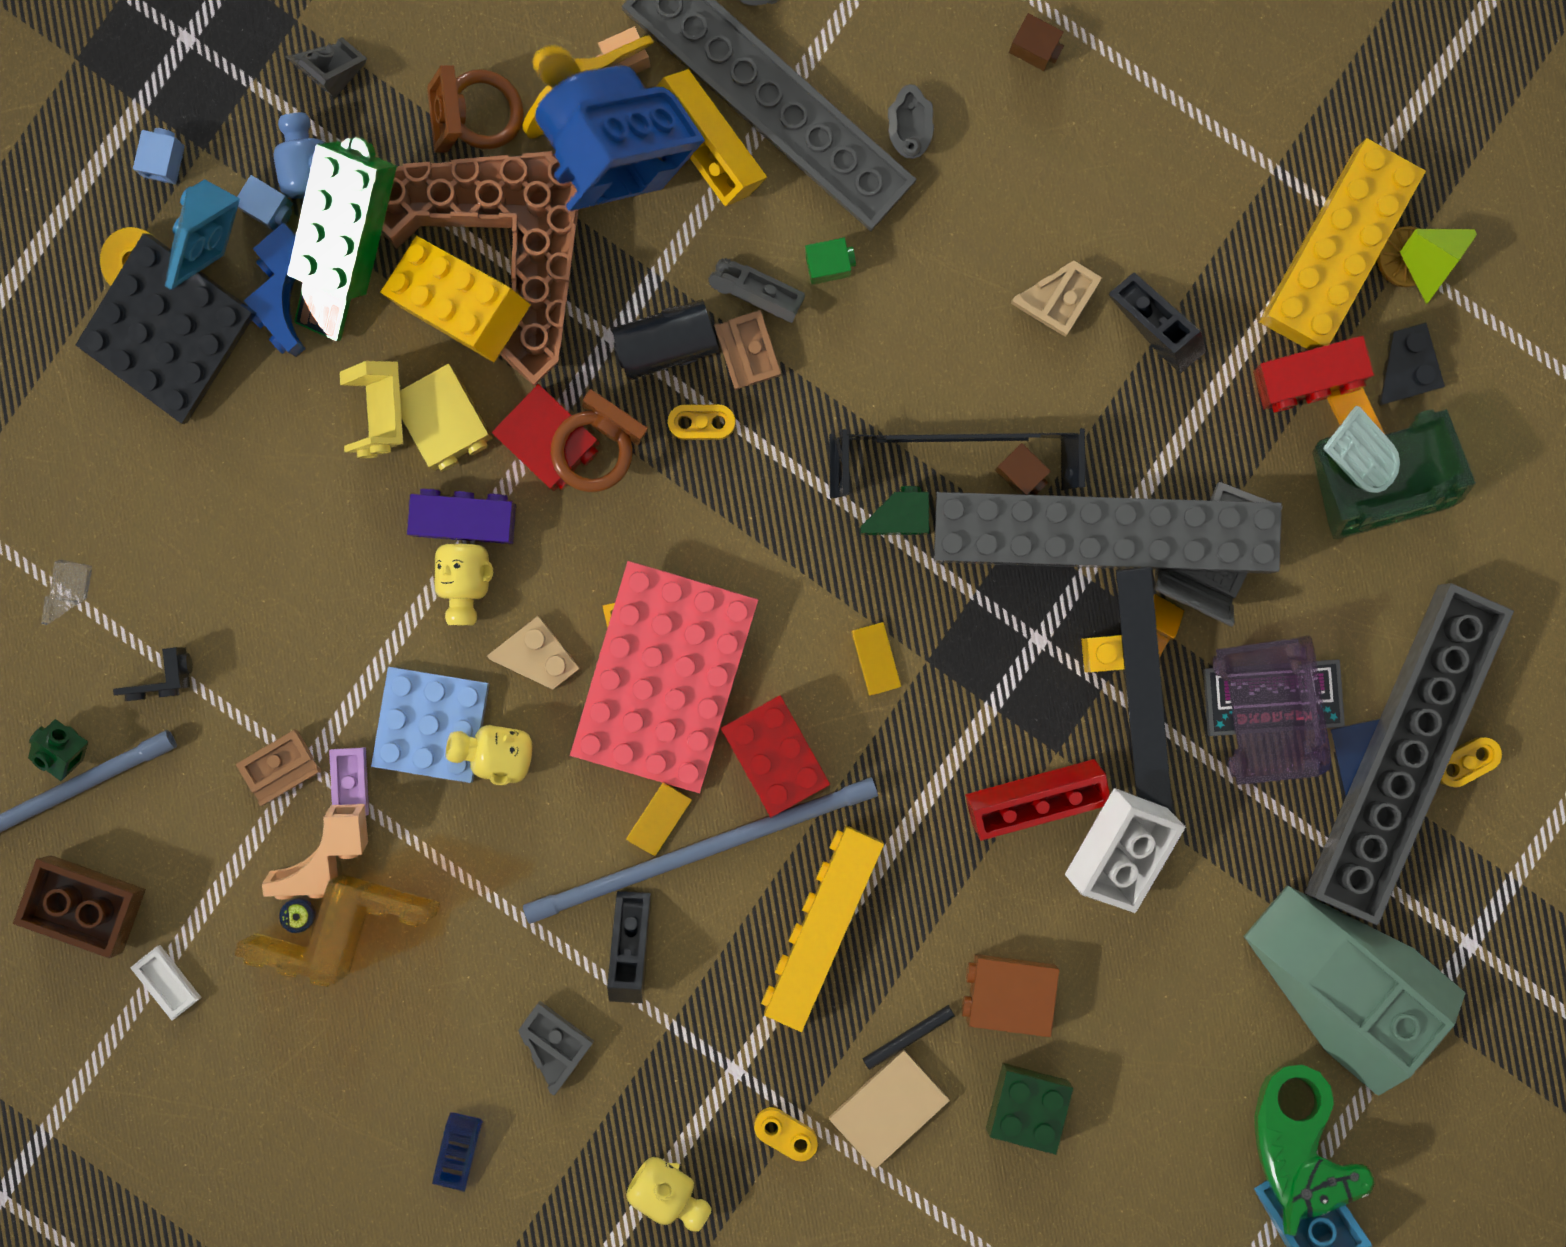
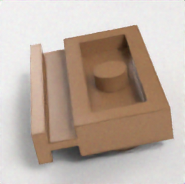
(747, 350)
(278, 767)

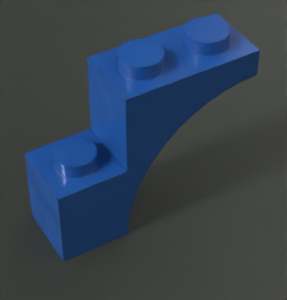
(272, 298)

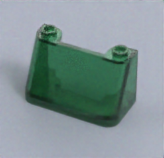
(1429, 479)

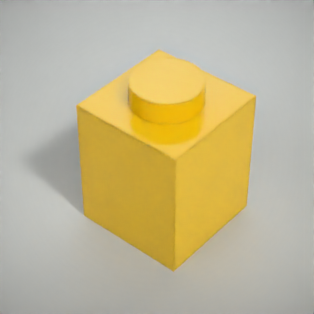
(1103, 653)

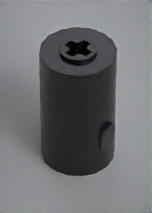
(665, 340)

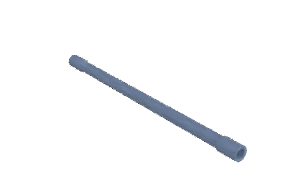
(143, 752)
(554, 904)

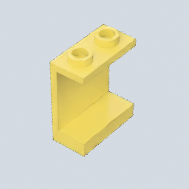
(382, 406)

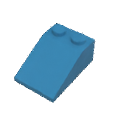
(200, 230)
(1327, 1230)

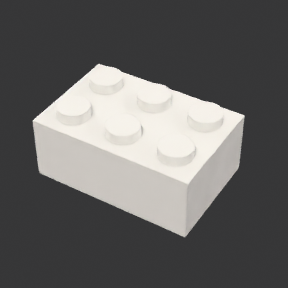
(1124, 850)

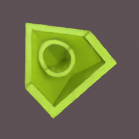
(1433, 255)

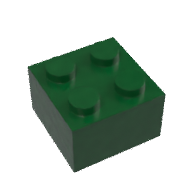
(1029, 1108)

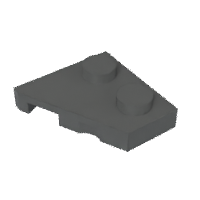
(554, 1044)

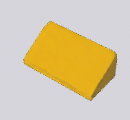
(876, 658)
(659, 819)

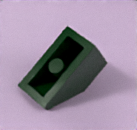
(900, 514)

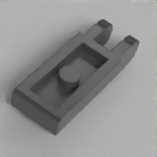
(756, 289)

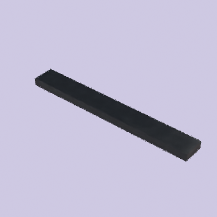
(1143, 685)

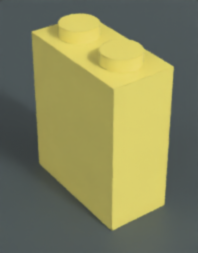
(443, 419)

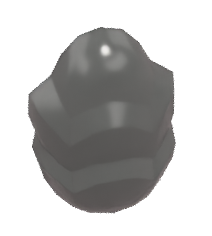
(911, 122)

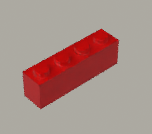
(1038, 799)

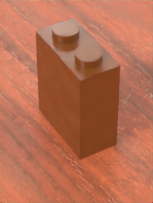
(1011, 995)

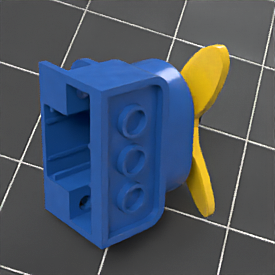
(608, 125)

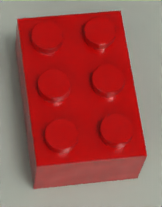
(1313, 374)
(775, 756)

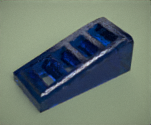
(462, 1130)

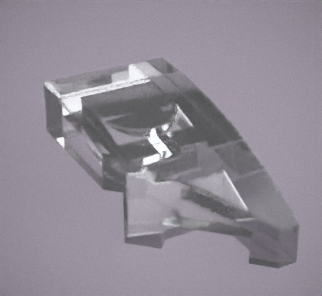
(68, 589)

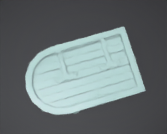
(1364, 452)

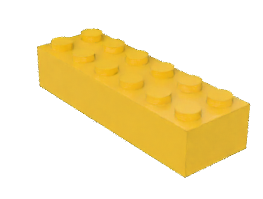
(1342, 246)

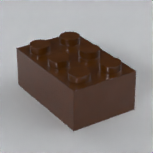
(79, 906)

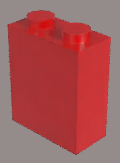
(530, 432)

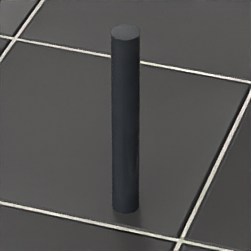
(908, 1037)

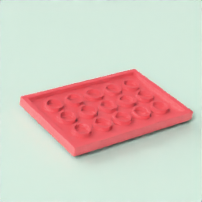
(663, 677)

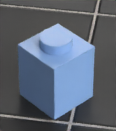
(159, 155)
(264, 203)

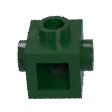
(57, 749)

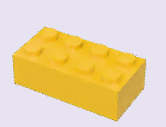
(455, 298)

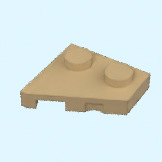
(1059, 297)
(536, 655)

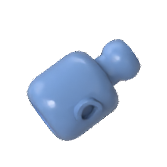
(295, 156)

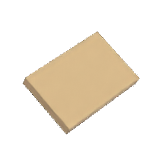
(889, 1109)

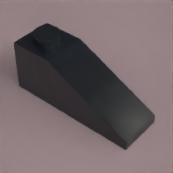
(1159, 322)
(629, 947)

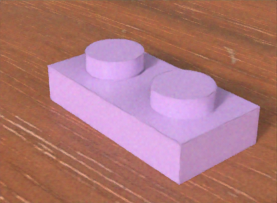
(349, 777)

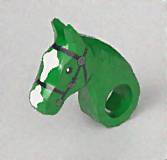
(1289, 1157)

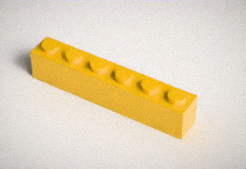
(823, 927)

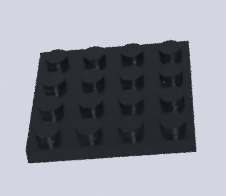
(161, 337)

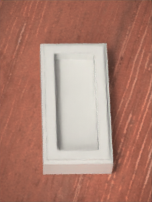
(165, 982)

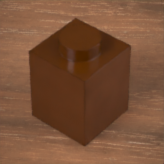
(1037, 42)
(1024, 471)

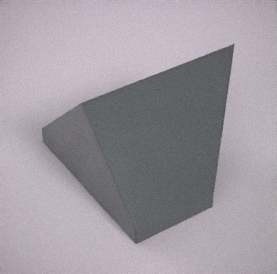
(330, 65)

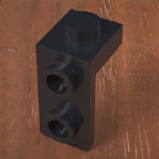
(177, 670)

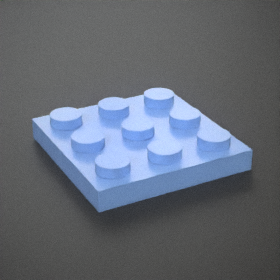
(420, 715)

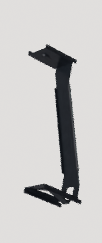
(1071, 453)

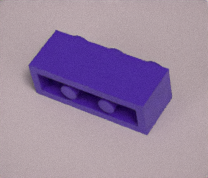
(461, 517)

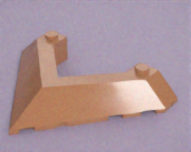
(502, 194)

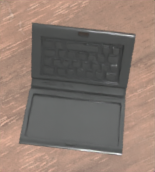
(1202, 590)

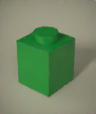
(829, 260)

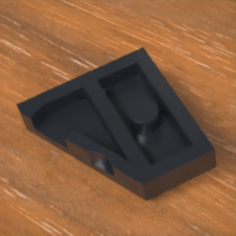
(1410, 365)

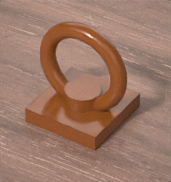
(449, 109)
(610, 422)

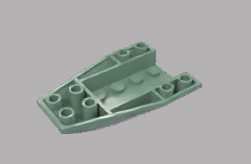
(1356, 988)

